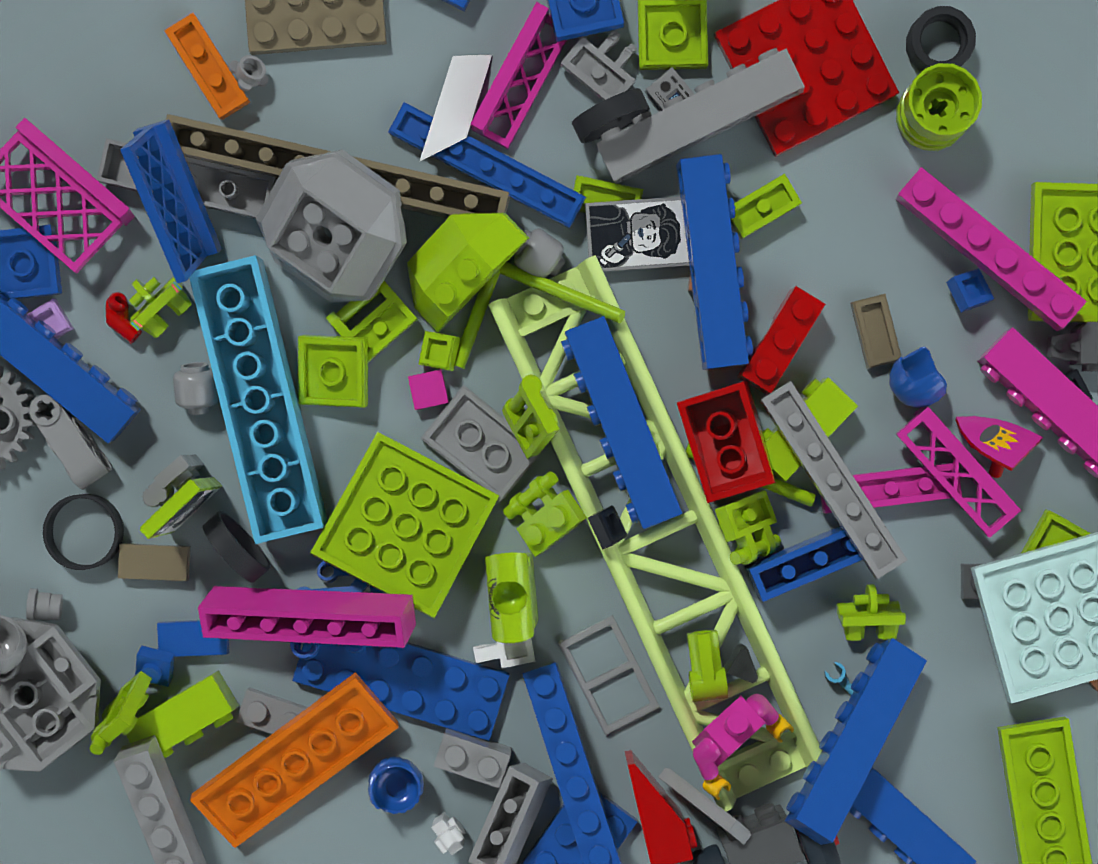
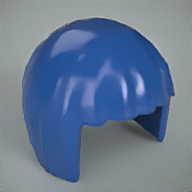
(917, 379)
(395, 785)

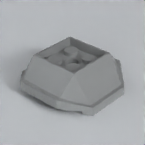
(356, 208)
(63, 702)

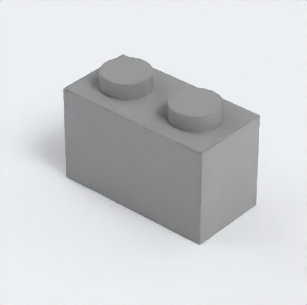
(473, 757)

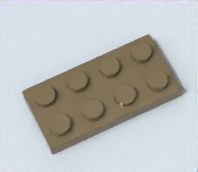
(313, 24)

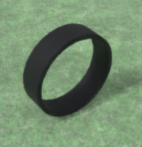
(610, 113)
(48, 532)
(236, 546)

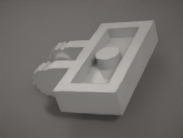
(597, 70)
(174, 475)

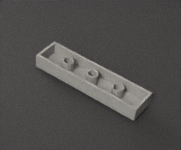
(219, 185)

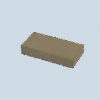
(875, 331)
(154, 562)

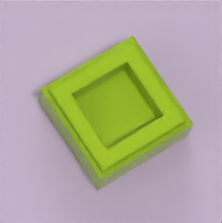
(439, 351)

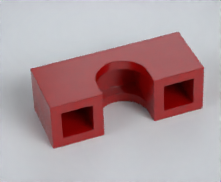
(781, 340)

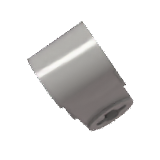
(70, 442)

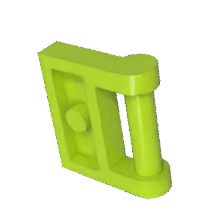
(380, 326)
(538, 422)

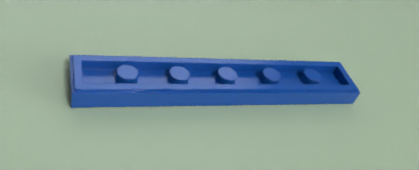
(493, 169)

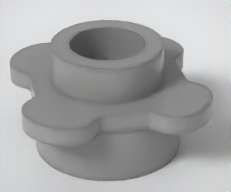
(249, 72)

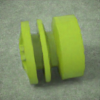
(949, 91)

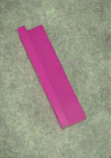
(507, 74)
(964, 460)

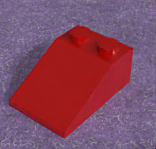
(726, 441)
(664, 829)

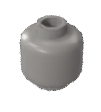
(540, 254)
(195, 388)

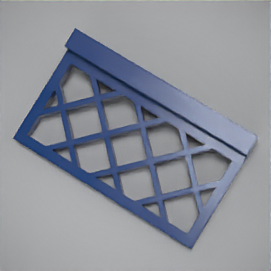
(174, 198)

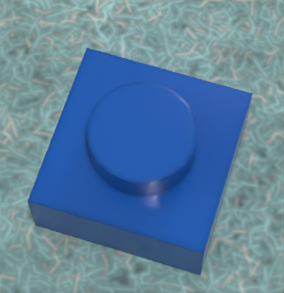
(970, 290)
(155, 664)

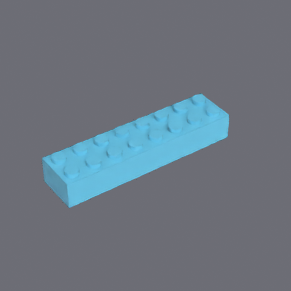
(258, 399)

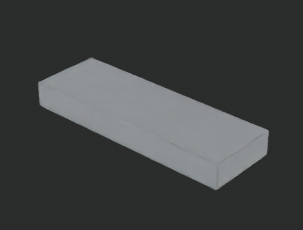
(705, 805)

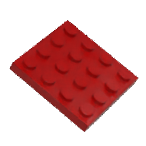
(833, 59)

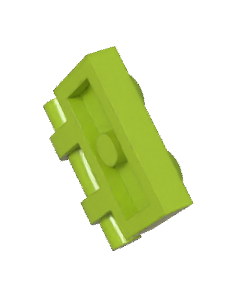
(743, 518)
(549, 523)
(120, 713)

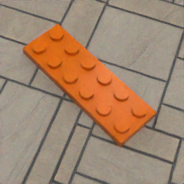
(294, 760)

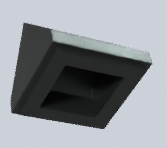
(741, 664)

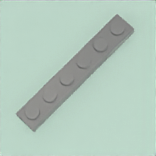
(833, 480)

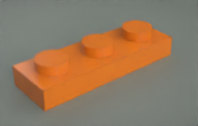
(207, 66)

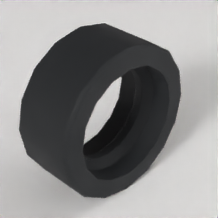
(951, 16)

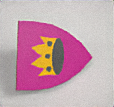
(998, 441)

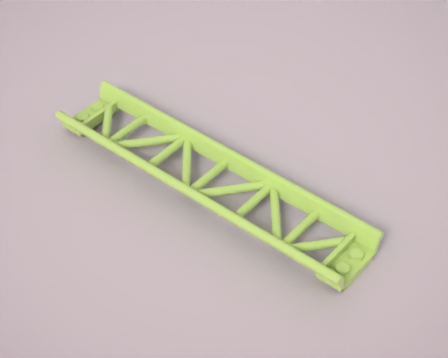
(767, 758)

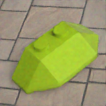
(460, 262)

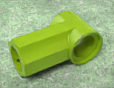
(707, 675)

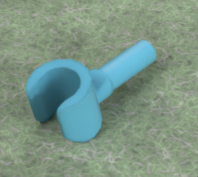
(843, 681)

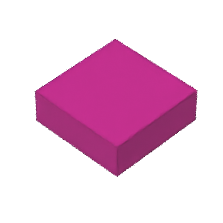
(428, 389)

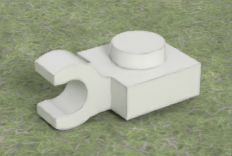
(509, 653)
(448, 833)

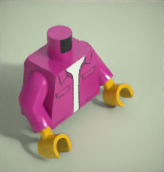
(729, 732)

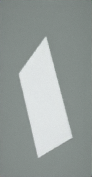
(456, 102)

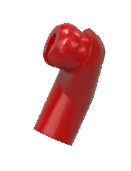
(118, 317)

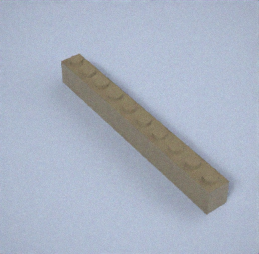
(268, 156)

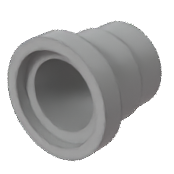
(43, 605)

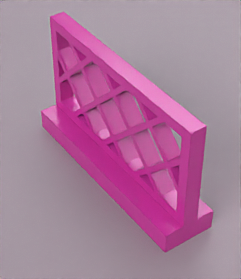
(78, 181)

